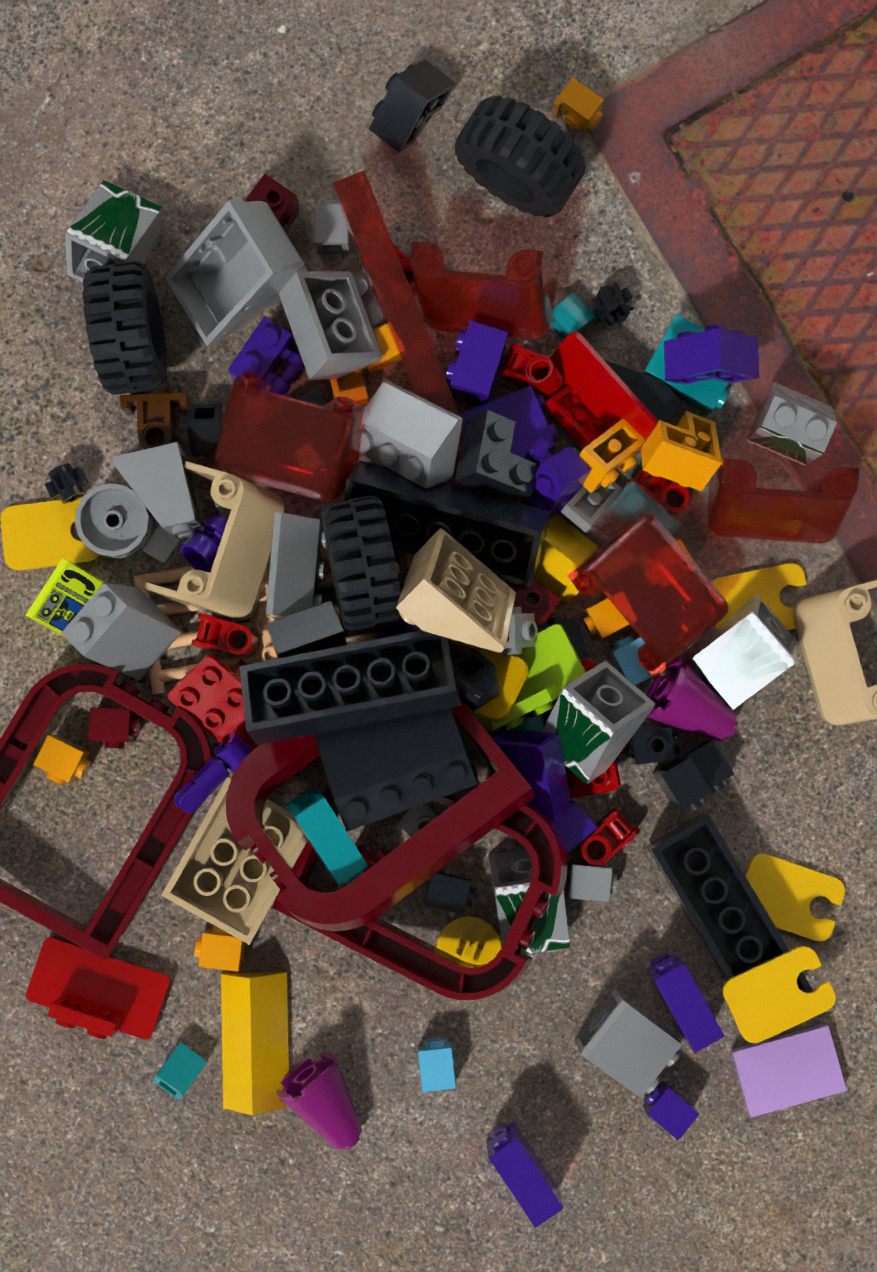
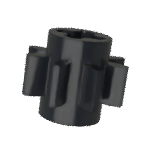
(613, 304)
(66, 483)

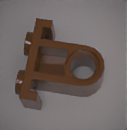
(155, 413)

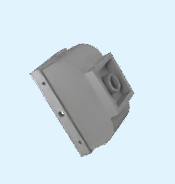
(234, 269)

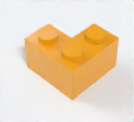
(684, 451)

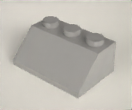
(329, 323)
(410, 435)
(295, 564)

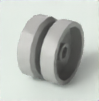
(96, 529)

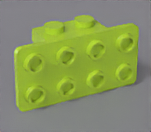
(551, 667)

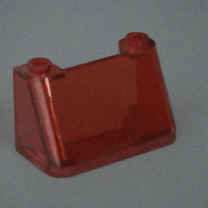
(509, 302)
(288, 440)
(750, 512)
(653, 589)

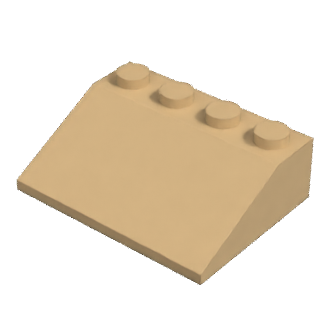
(456, 595)
(224, 880)

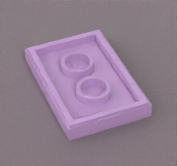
(788, 1070)

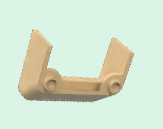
(243, 553)
(832, 653)

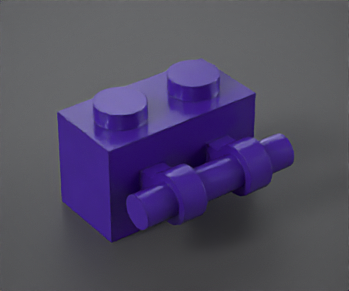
(265, 353)
(556, 478)

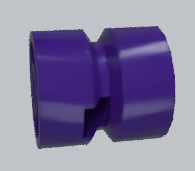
(202, 547)

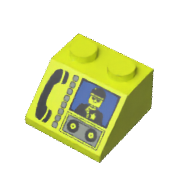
(63, 596)

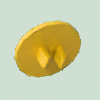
(470, 940)

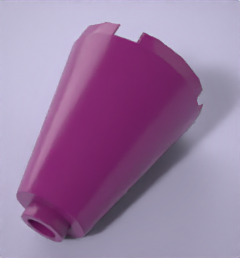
(690, 704)
(322, 1100)

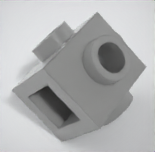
(521, 632)

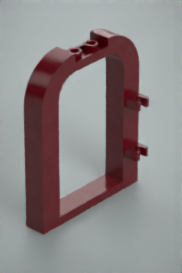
(160, 834)
(399, 870)
(435, 967)

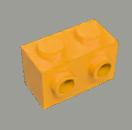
(611, 453)

